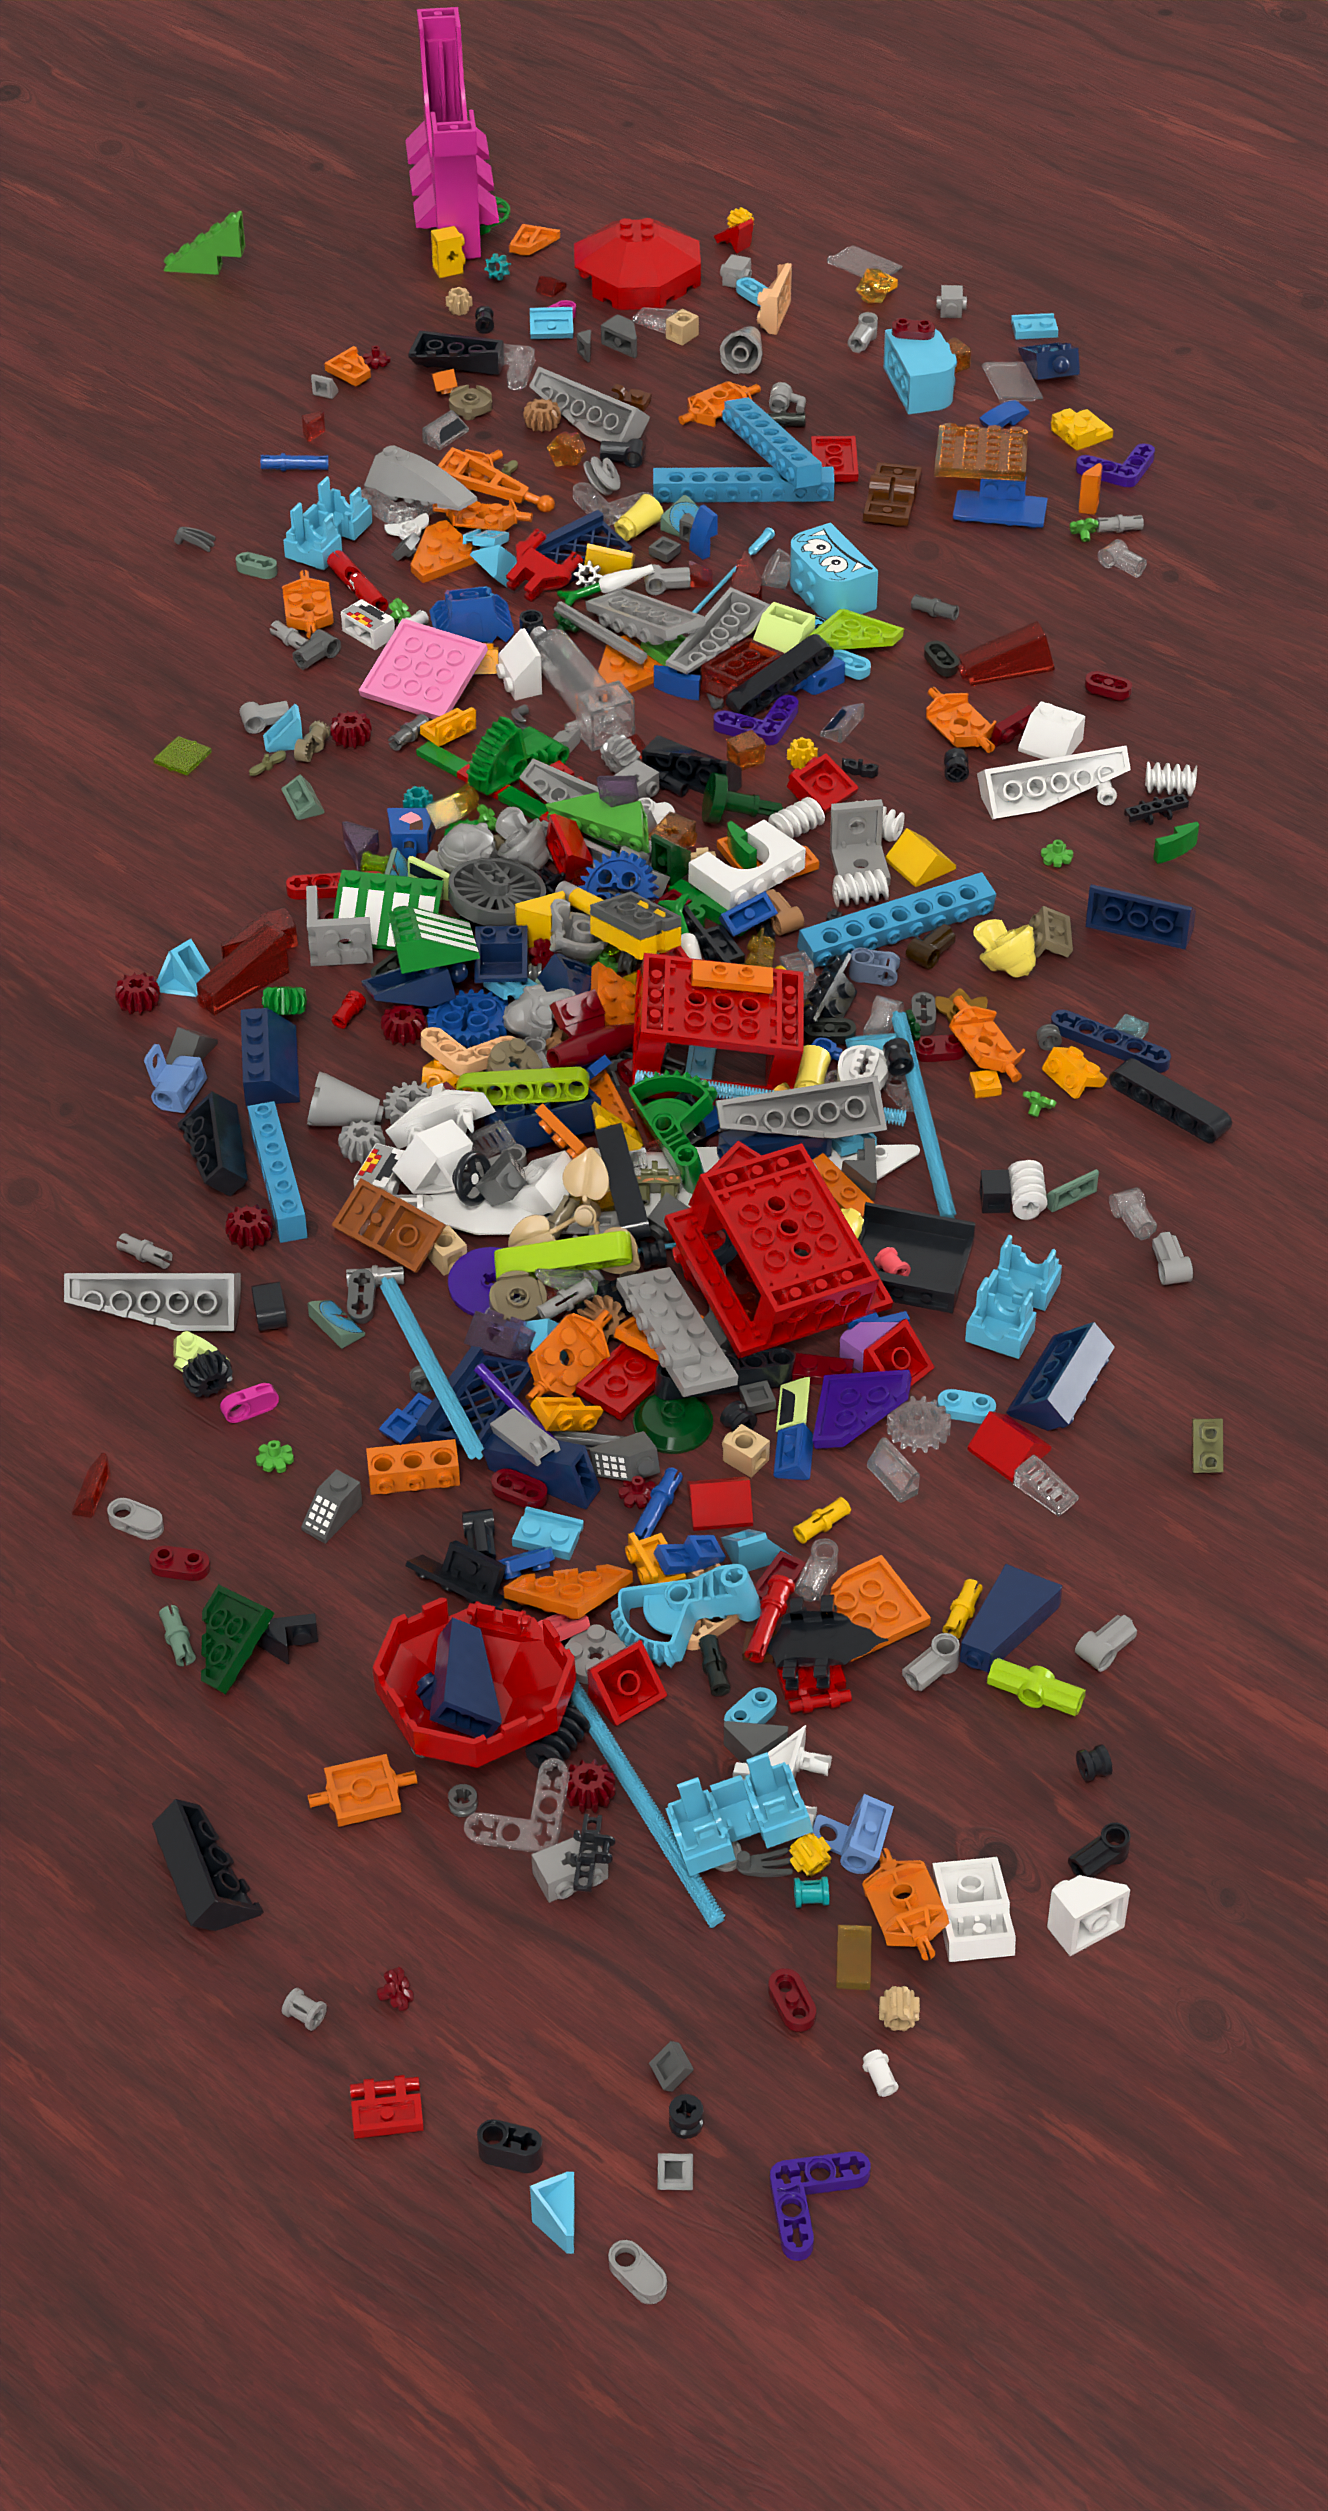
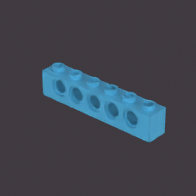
(277, 1172)

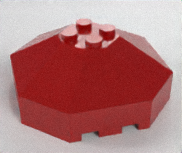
(638, 263)
(527, 1667)

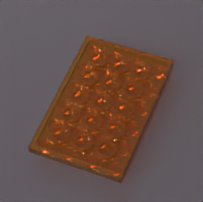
(981, 452)

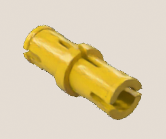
(821, 1520)
(962, 1608)

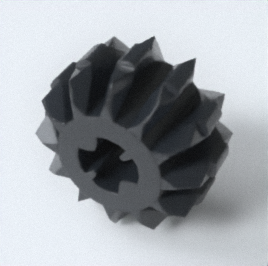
(207, 1373)

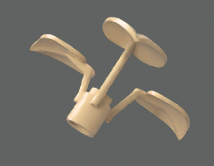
(581, 1177)

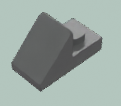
(863, 1170)

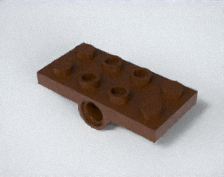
(892, 494)

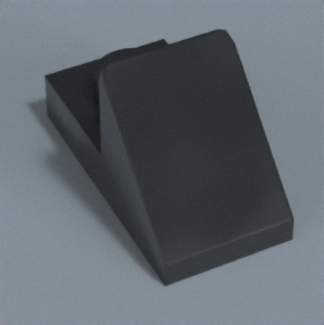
(287, 1632)

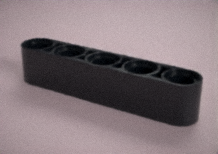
(780, 676)
(1170, 1100)
(623, 1181)
(770, 1364)

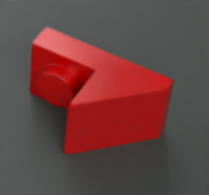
(739, 235)

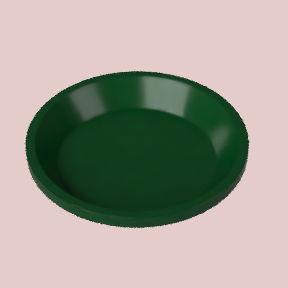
(674, 1424)

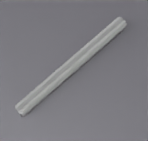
(601, 633)

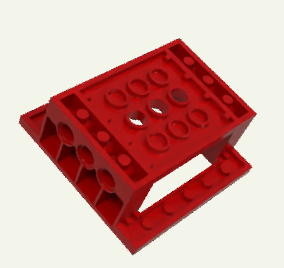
(667, 1016)
(796, 1291)

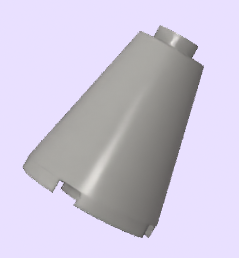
(742, 350)
(340, 1103)

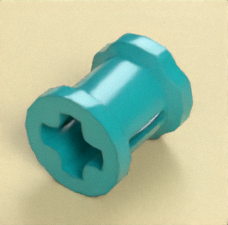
(811, 1891)

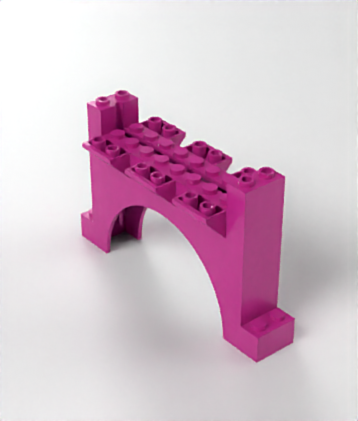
(446, 146)

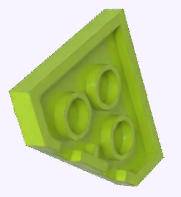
(854, 630)

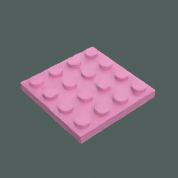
(423, 669)

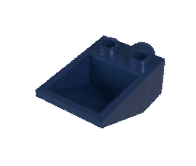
(1051, 360)
(501, 953)
(567, 974)
(419, 988)

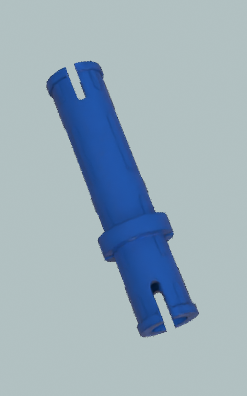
(299, 462)
(660, 1498)

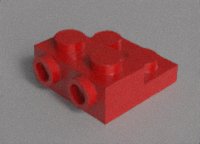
(822, 781)

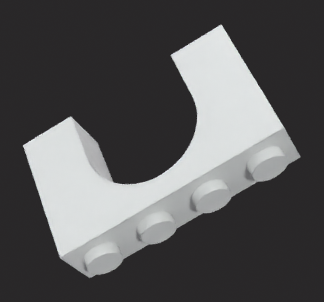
(734, 886)

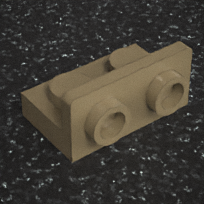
(1051, 932)

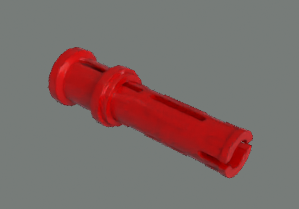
(772, 1607)

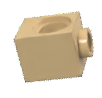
(682, 327)
(447, 1250)
(746, 1450)

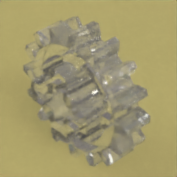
(919, 1424)

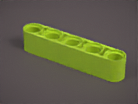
(533, 1079)
(575, 1253)

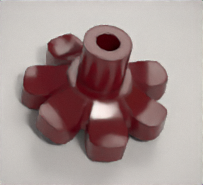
(376, 358)
(540, 952)
(636, 1492)
(396, 1989)

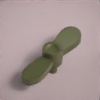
(510, 467)
(267, 762)

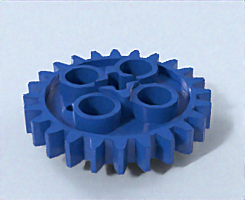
(622, 870)
(470, 1017)

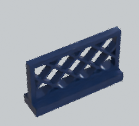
(577, 531)
(463, 1382)

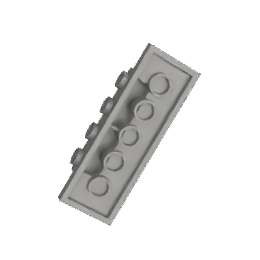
(643, 616)
(676, 1332)

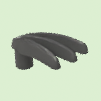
(195, 536)
(517, 716)
(763, 1864)

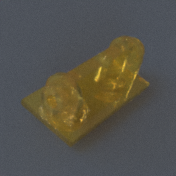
(761, 950)

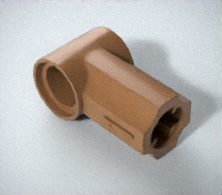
(788, 917)

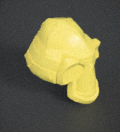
(1006, 950)

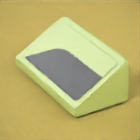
(421, 869)
(793, 1403)

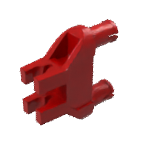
(538, 569)

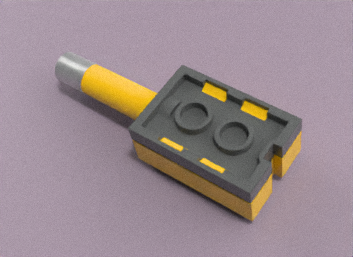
(627, 921)

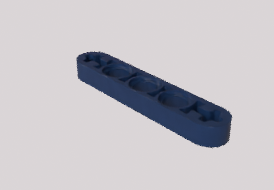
(1157, 1056)

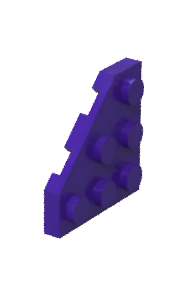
(855, 1403)

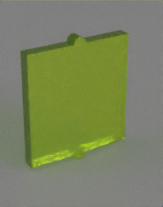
(182, 755)

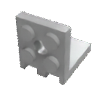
(857, 845)
(326, 934)

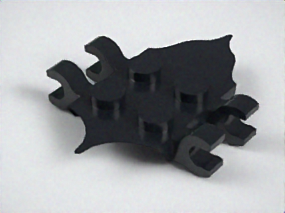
(818, 1641)

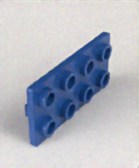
(1000, 503)

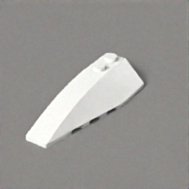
(1046, 782)

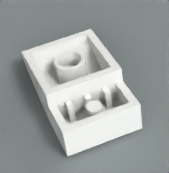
(975, 1908)

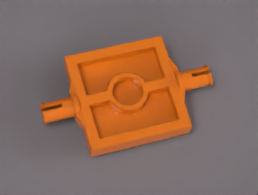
(362, 1790)

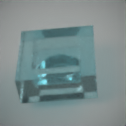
(1133, 1026)

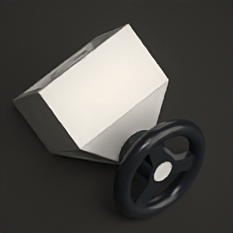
(442, 1162)

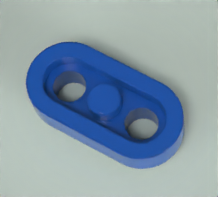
(536, 1558)

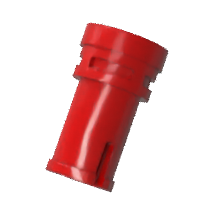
(350, 1006)

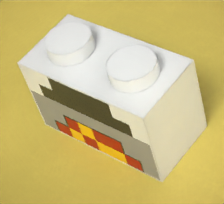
(367, 624)
(378, 1168)

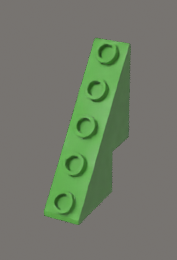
(207, 249)
(618, 824)

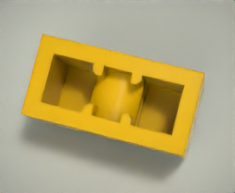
(447, 251)

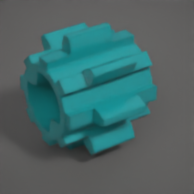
(491, 266)
(417, 798)

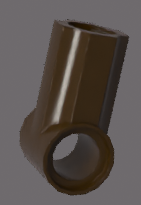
(928, 950)

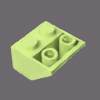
(784, 627)

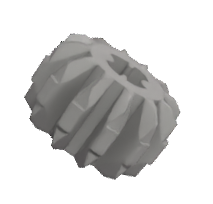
(619, 753)
(359, 1139)

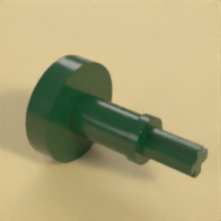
(718, 799)

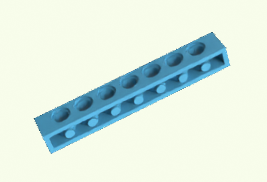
(772, 442)
(736, 485)
(898, 919)

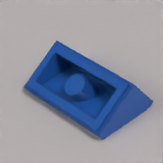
(748, 914)
(794, 1453)

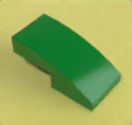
(1175, 845)
(739, 847)

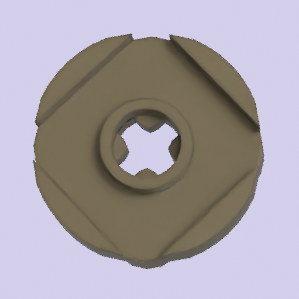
(471, 401)
(516, 1052)
(517, 1283)

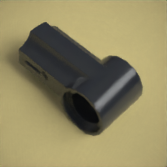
(624, 452)
(479, 1531)
(1100, 1853)

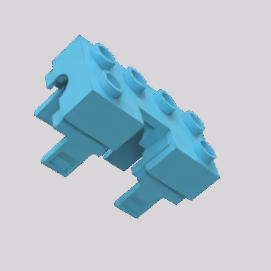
(320, 528)
(1007, 1298)
(734, 1810)

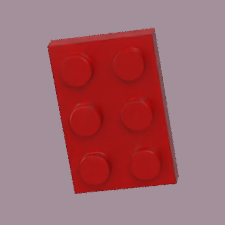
(838, 453)
(619, 1381)

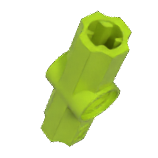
(1036, 1686)

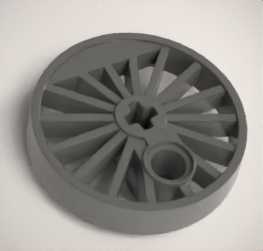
(490, 883)

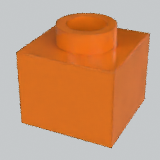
(444, 381)

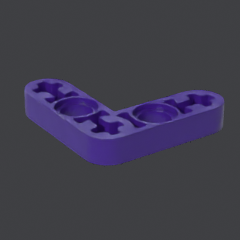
(1120, 474)
(732, 723)
(796, 2193)

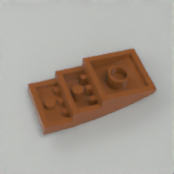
(388, 1225)

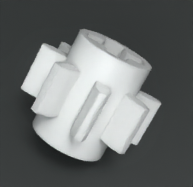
(584, 570)

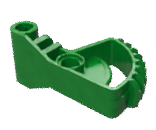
(507, 752)
(677, 1117)

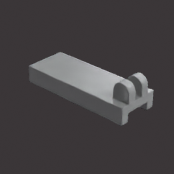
(524, 1436)

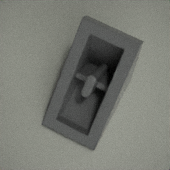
(191, 1044)
(752, 1739)

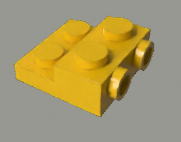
(1080, 428)

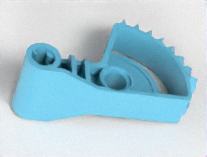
(679, 1604)

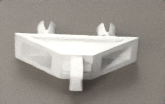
(438, 1108)
(792, 1753)

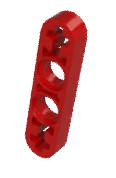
(302, 881)

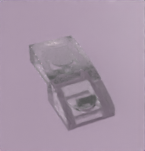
(801, 962)

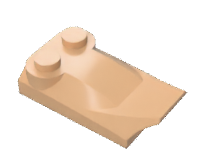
(775, 300)

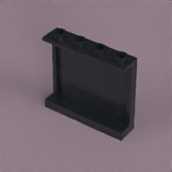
(930, 1244)

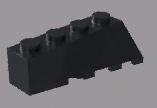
(458, 352)
(689, 764)
(216, 1143)
(202, 1869)

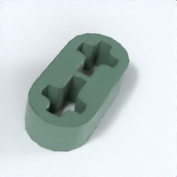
(256, 565)

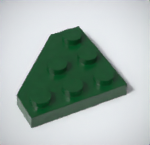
(230, 1636)

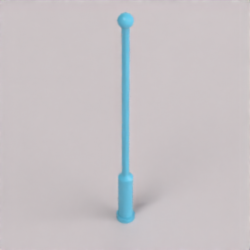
(767, 534)

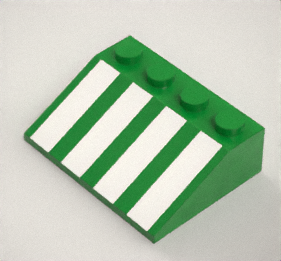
(377, 894)
(430, 939)

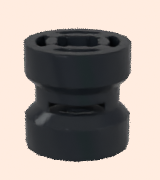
(956, 765)
(898, 1056)

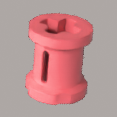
(891, 1263)

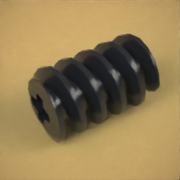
(561, 1742)

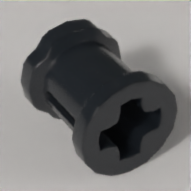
(484, 319)

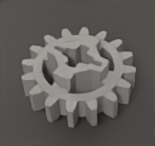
(404, 1099)

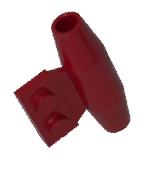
(584, 1022)

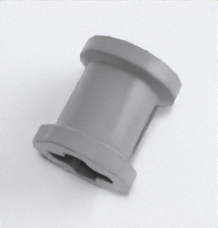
(304, 2009)

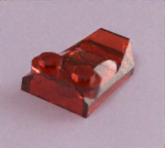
(736, 666)

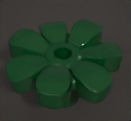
(564, 623)
(914, 1027)

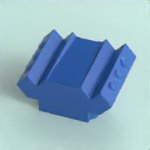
(473, 614)

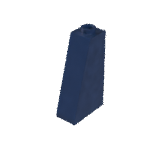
(767, 1142)
(565, 1473)
(1008, 1616)
(463, 1682)

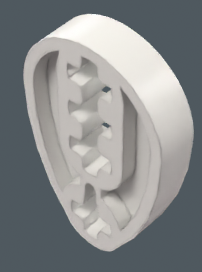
(852, 1061)

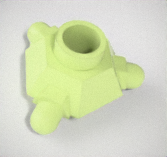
(187, 1346)

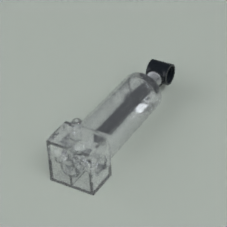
(599, 706)

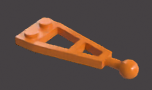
(457, 461)

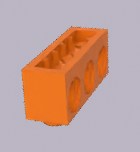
(413, 1466)

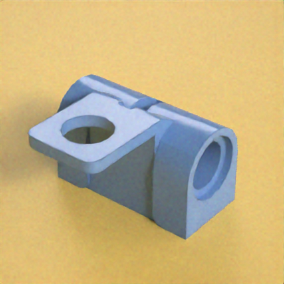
(174, 1083)
(861, 1840)

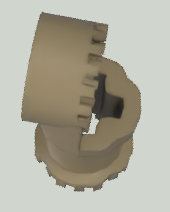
(312, 742)

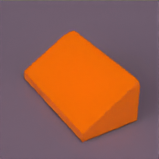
(1090, 490)

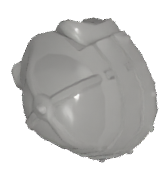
(524, 840)
(465, 844)
(572, 934)
(531, 1012)

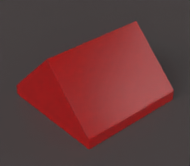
(567, 846)
(898, 1351)
(1005, 1444)
(720, 1503)
(625, 1683)

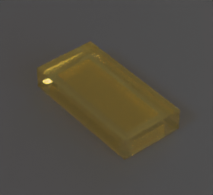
(854, 1957)

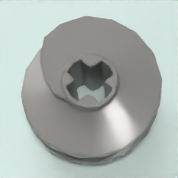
(602, 475)

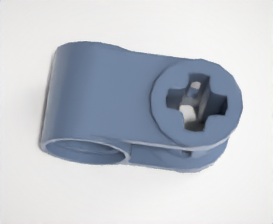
(870, 966)

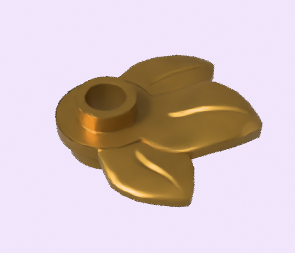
(946, 1005)

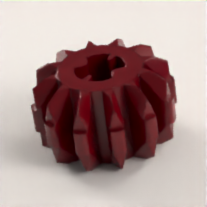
(351, 729)
(137, 993)
(403, 1024)
(249, 1226)
(590, 1786)

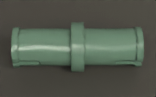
(177, 1635)

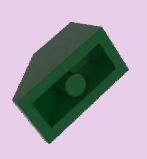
(669, 858)

